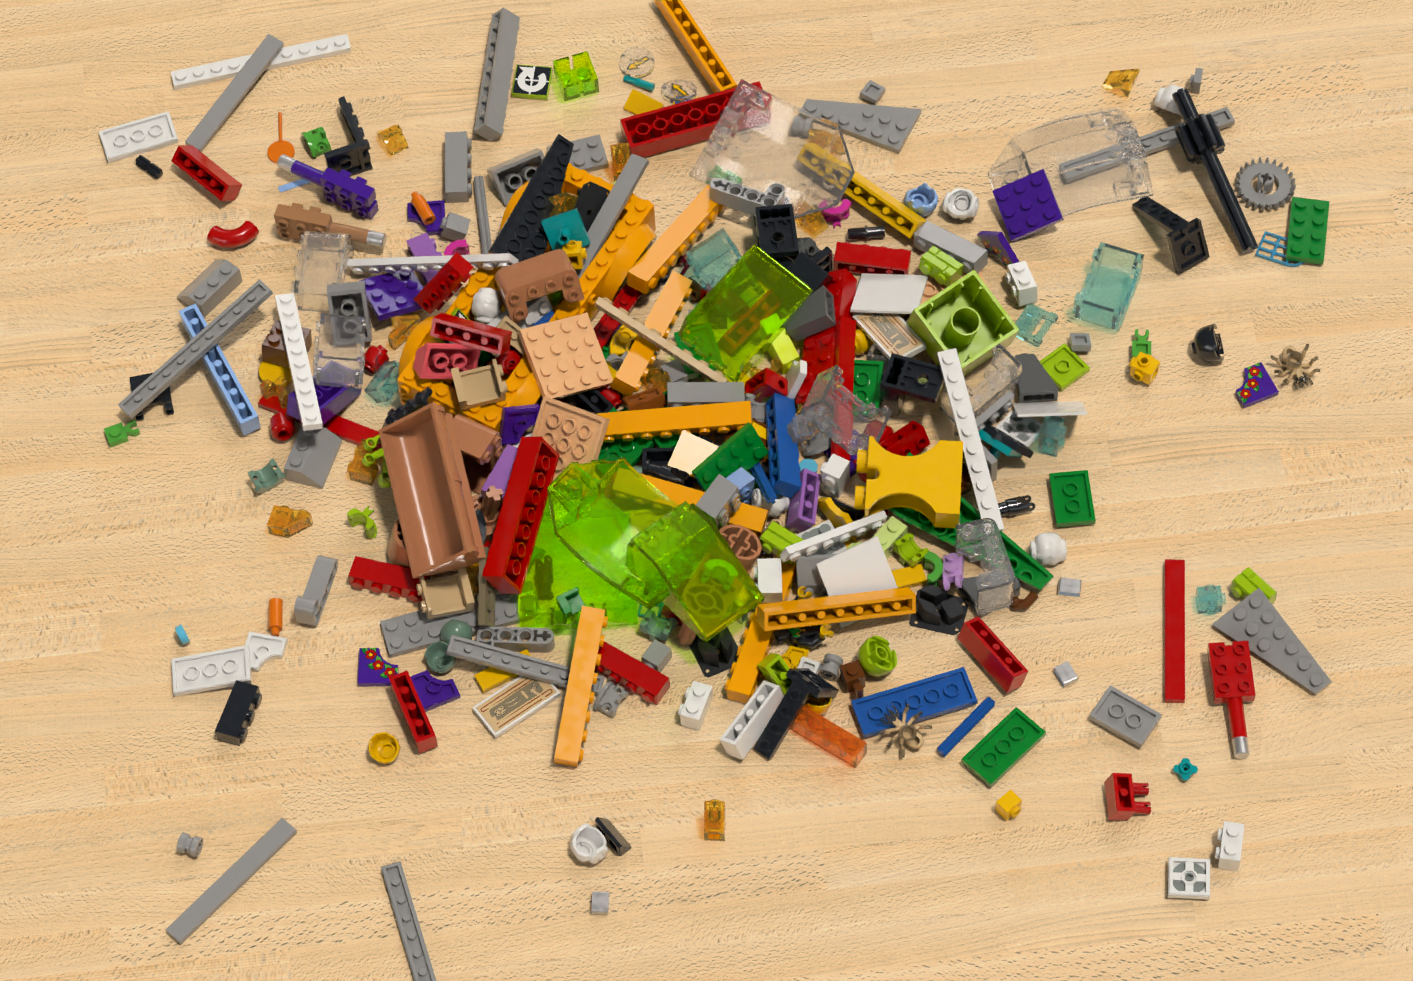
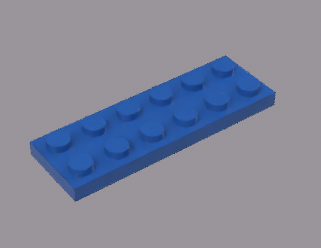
(930, 695)

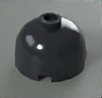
(1208, 344)

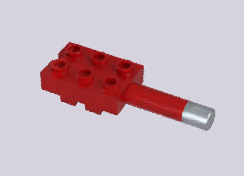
(1234, 684)

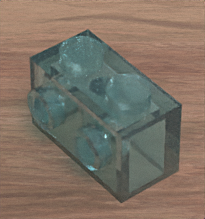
(384, 382)
(1052, 435)

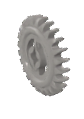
(1264, 171)

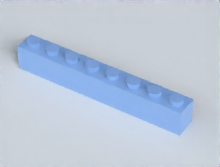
(222, 374)

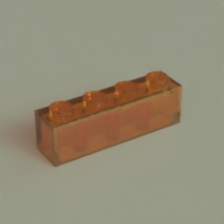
(829, 737)

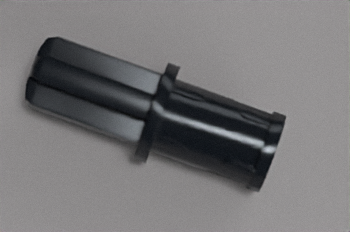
(866, 232)

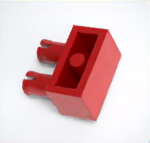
(1120, 797)

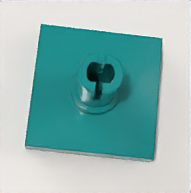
(564, 228)
(997, 446)

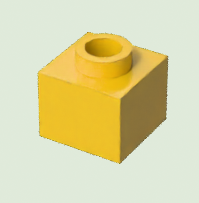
(1008, 805)

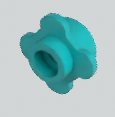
(1185, 775)

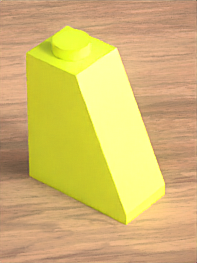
(783, 350)

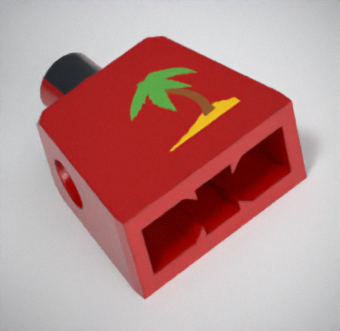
(765, 384)

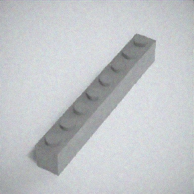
(497, 74)

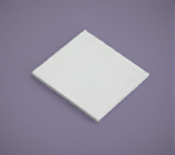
(889, 293)
(1049, 409)
(857, 571)

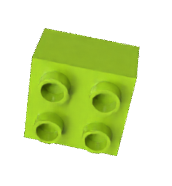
(964, 319)

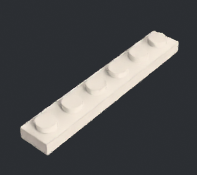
(828, 538)

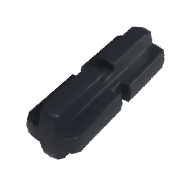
(146, 165)

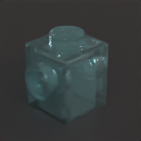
(1209, 599)

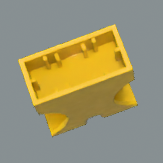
(918, 482)

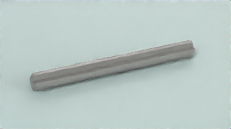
(482, 214)

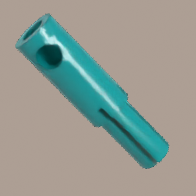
(639, 83)

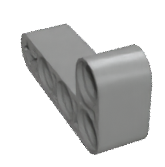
(743, 197)
(311, 605)
(516, 636)

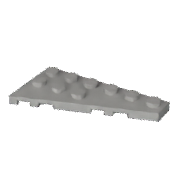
(875, 124)
(1273, 640)

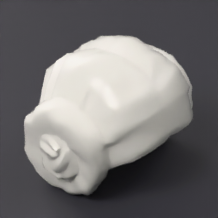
(1165, 100)
(960, 203)
(486, 305)
(782, 503)
(1048, 549)
(588, 844)

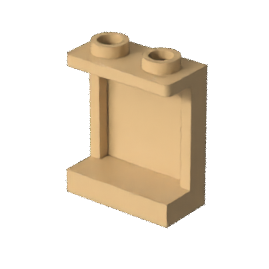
(479, 386)
(446, 595)

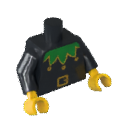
(804, 636)

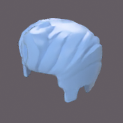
(921, 200)

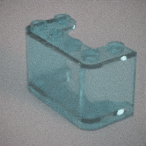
(713, 258)
(1109, 286)

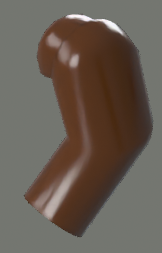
(696, 290)
(1024, 604)

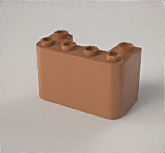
(536, 279)
(479, 449)

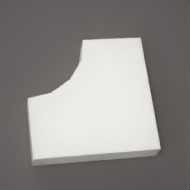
(795, 377)
(264, 648)

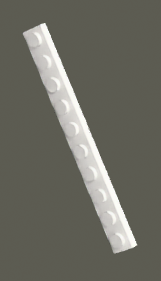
(285, 57)
(426, 263)
(298, 362)
(969, 434)

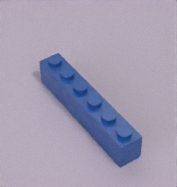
(782, 452)

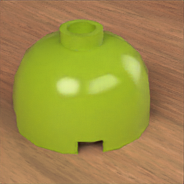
(876, 656)

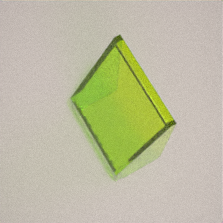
(744, 313)
(693, 570)

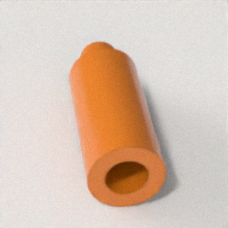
(422, 208)
(275, 616)

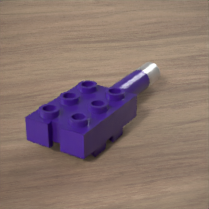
(336, 186)

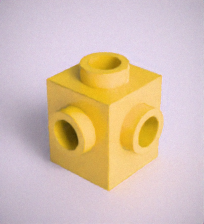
(575, 253)
(1144, 368)

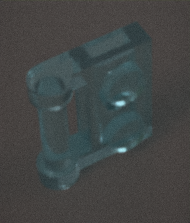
(1029, 321)

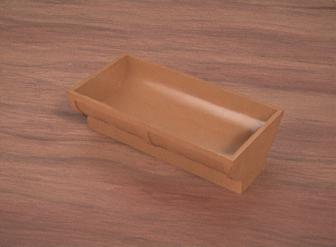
(432, 492)

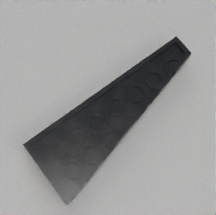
(523, 231)

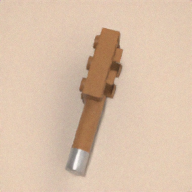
(294, 221)

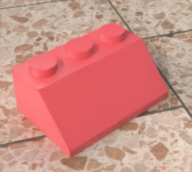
(438, 359)

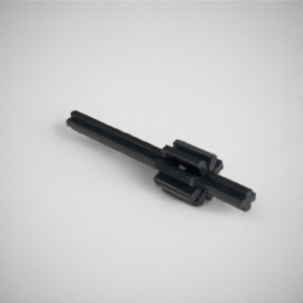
(1201, 144)

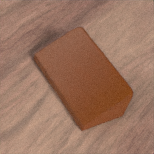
(647, 399)

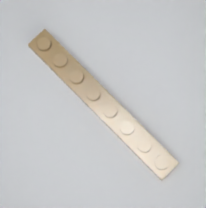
(654, 337)

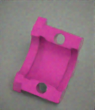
(836, 214)
(457, 246)

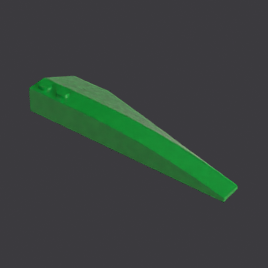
(1024, 566)

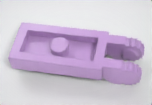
(953, 570)

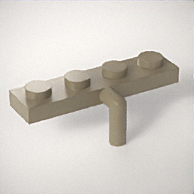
(485, 597)

